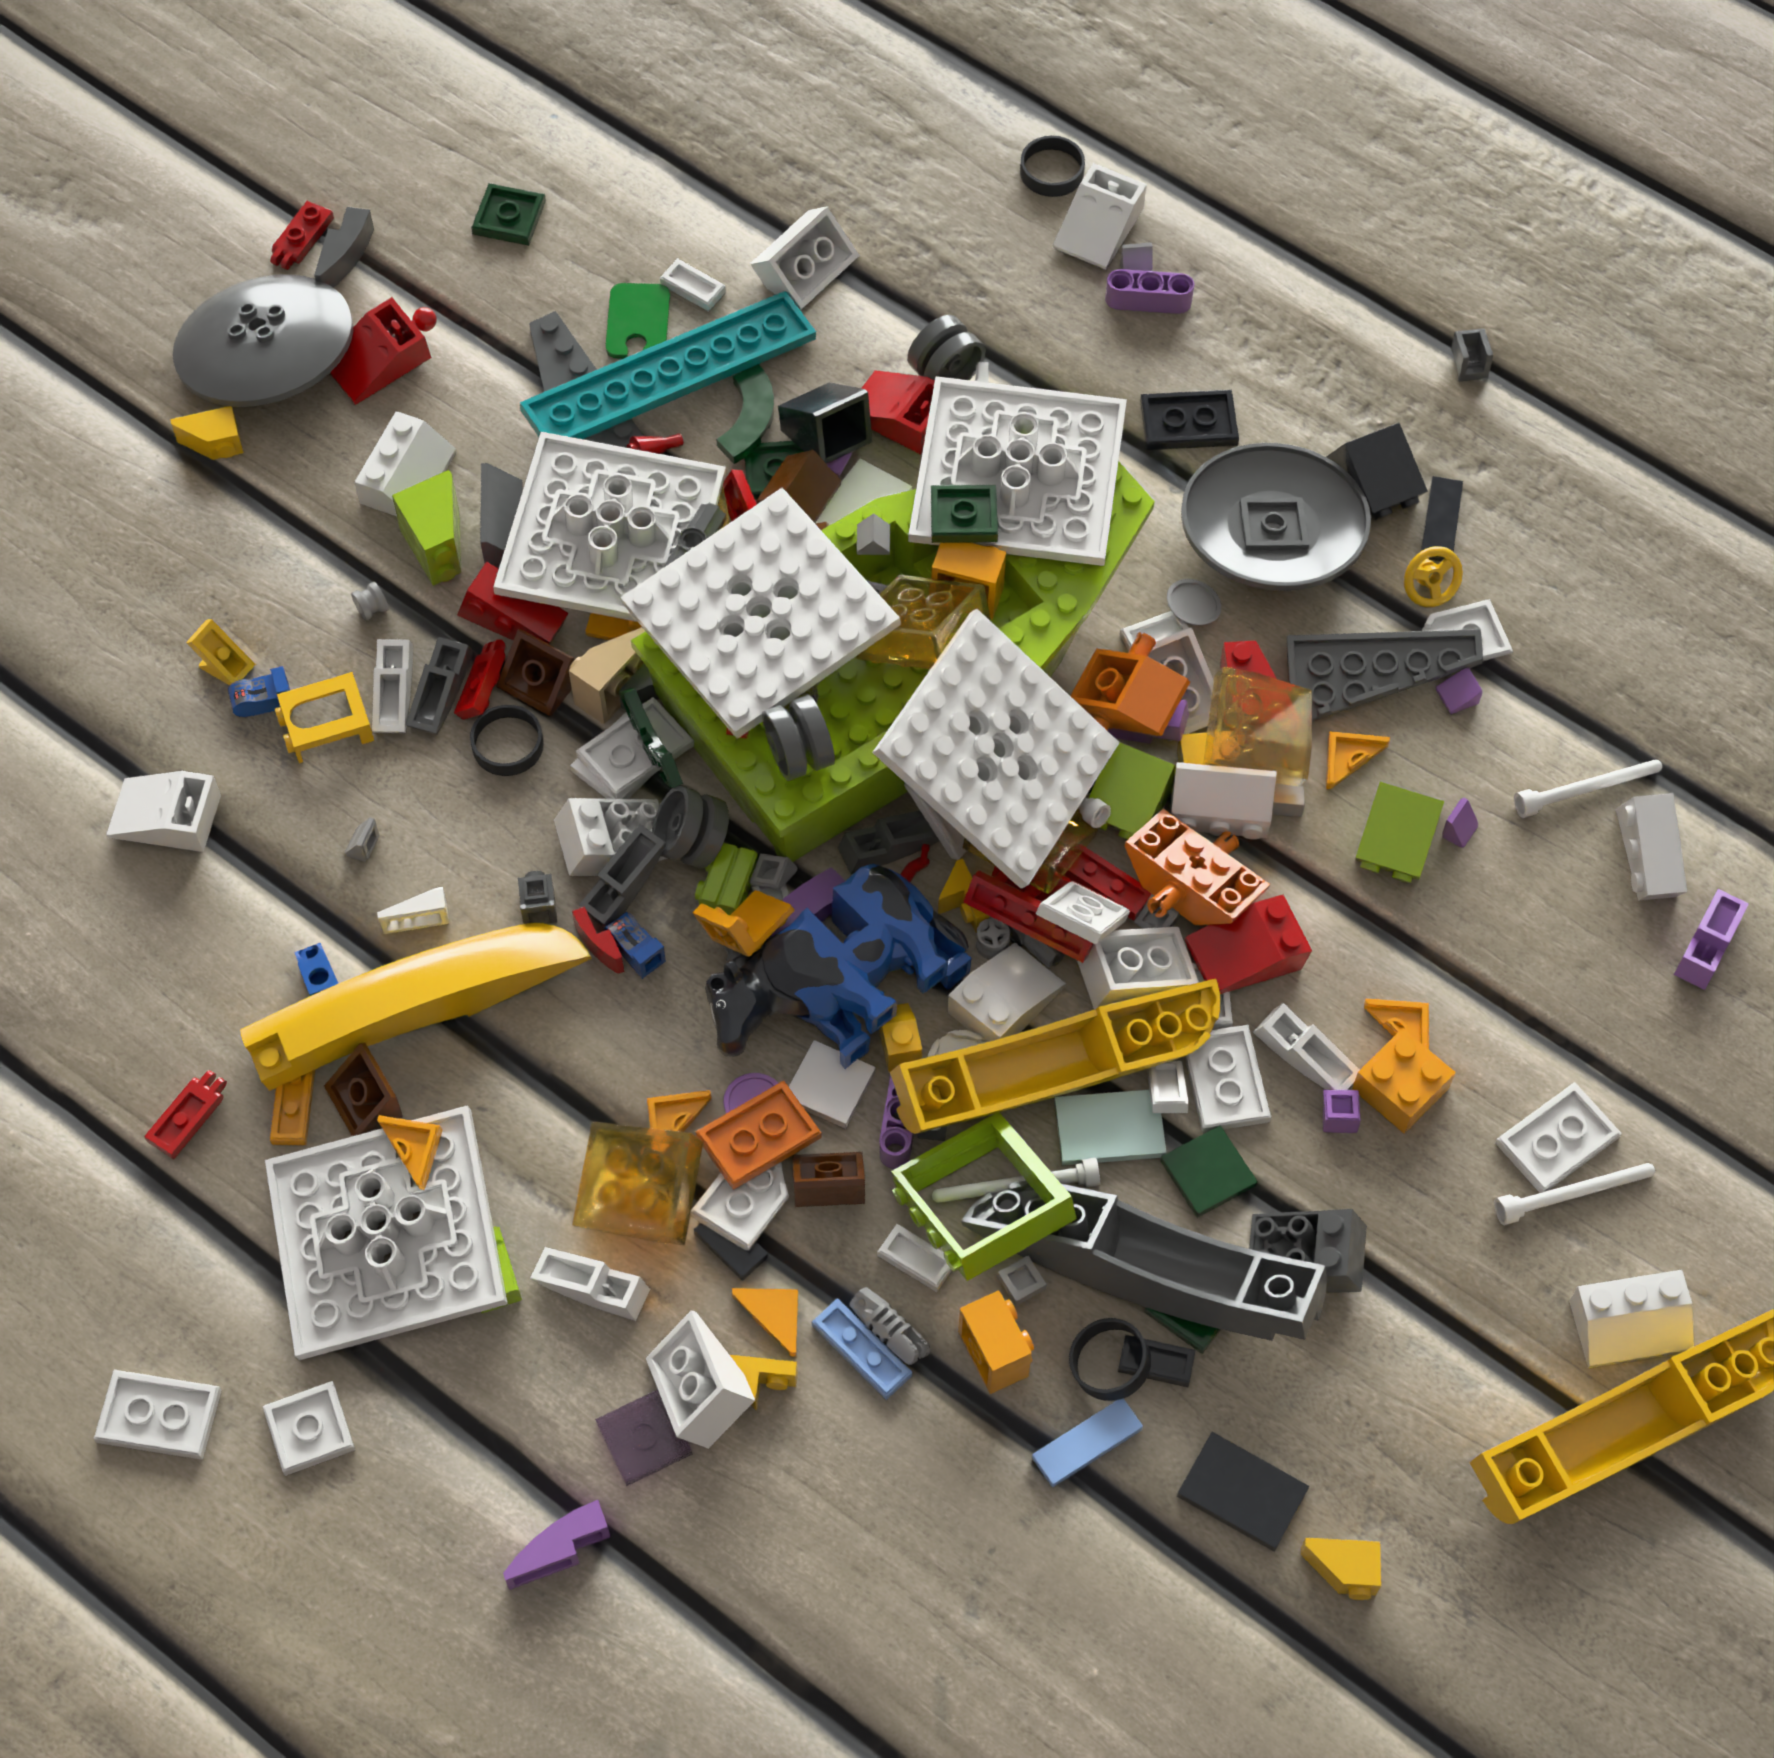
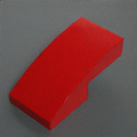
(601, 944)

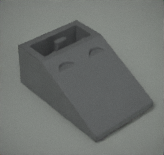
(1316, 1237)

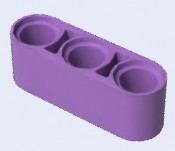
(1149, 291)
(894, 1133)

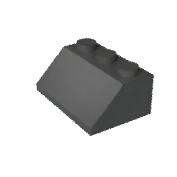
(499, 506)

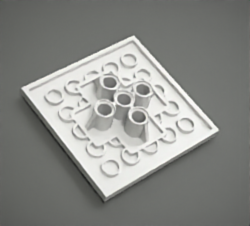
(1042, 450)
(599, 522)
(746, 590)
(997, 748)
(438, 1264)

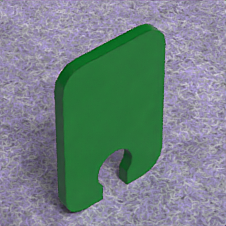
(638, 312)

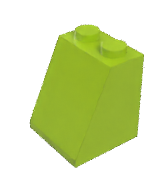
(431, 525)
(1134, 788)
(1399, 832)

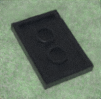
(1189, 419)
(1243, 1491)

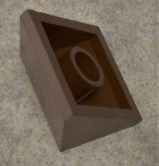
(806, 481)
(536, 673)
(362, 1092)
(829, 1179)

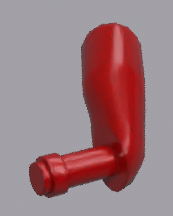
(917, 864)

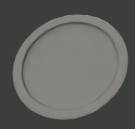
(1193, 602)

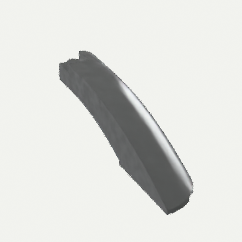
(1164, 1264)

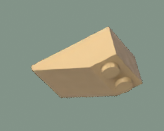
(601, 675)

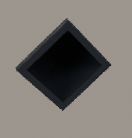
(828, 420)
(1382, 469)

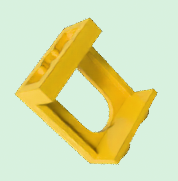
(307, 738)

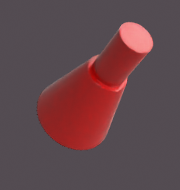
(655, 444)

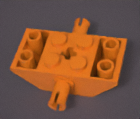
(1130, 689)
(1191, 872)

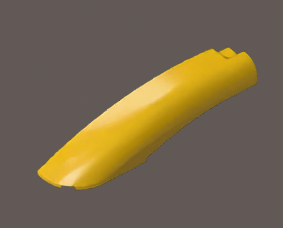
(408, 996)
(1055, 1057)
(1629, 1422)

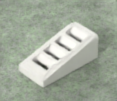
(415, 913)

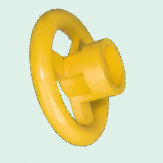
(1420, 570)

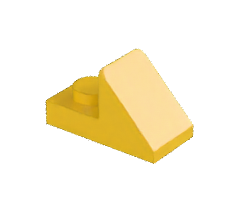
(219, 653)
(955, 892)
(772, 1372)

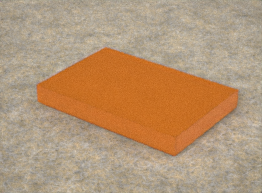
(758, 1134)

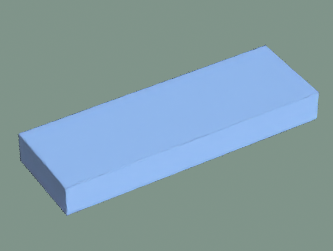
(861, 1348)
(1087, 1442)

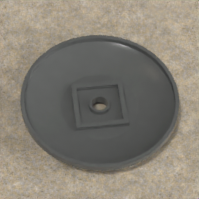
(296, 343)
(1256, 484)

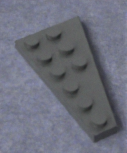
(564, 360)
(1370, 666)

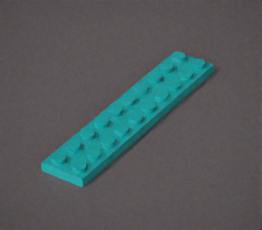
(670, 369)

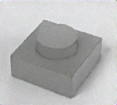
(1021, 1280)

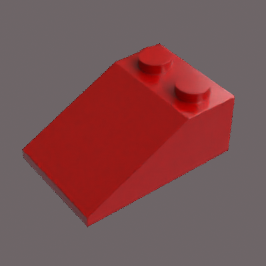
(1253, 948)

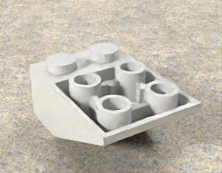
(1100, 216)
(166, 810)
(597, 828)

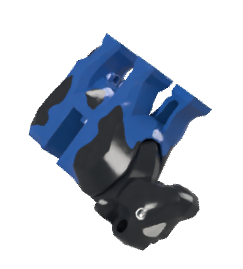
(824, 982)

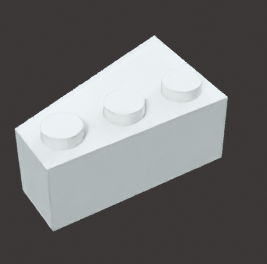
(1653, 846)

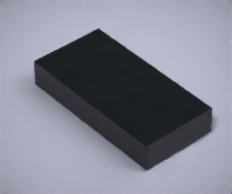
(740, 1261)
(1168, 1362)

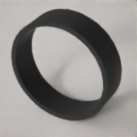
(1052, 143)
(500, 712)
(1092, 1330)

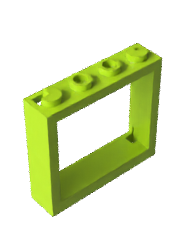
(962, 1150)

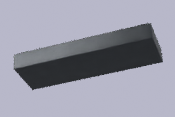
(1442, 514)

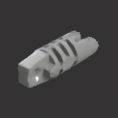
(890, 1327)

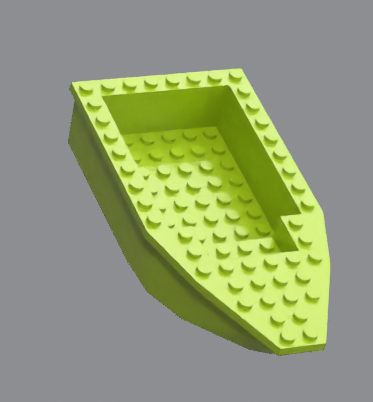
(859, 701)

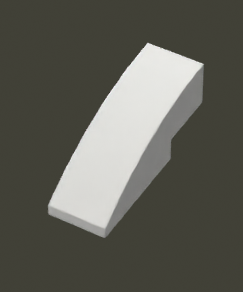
(392, 685)
(1306, 1049)
(591, 1283)

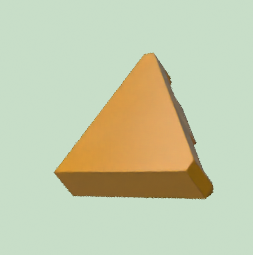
(1350, 752)
(1401, 1014)
(676, 1110)
(414, 1143)
(774, 1311)

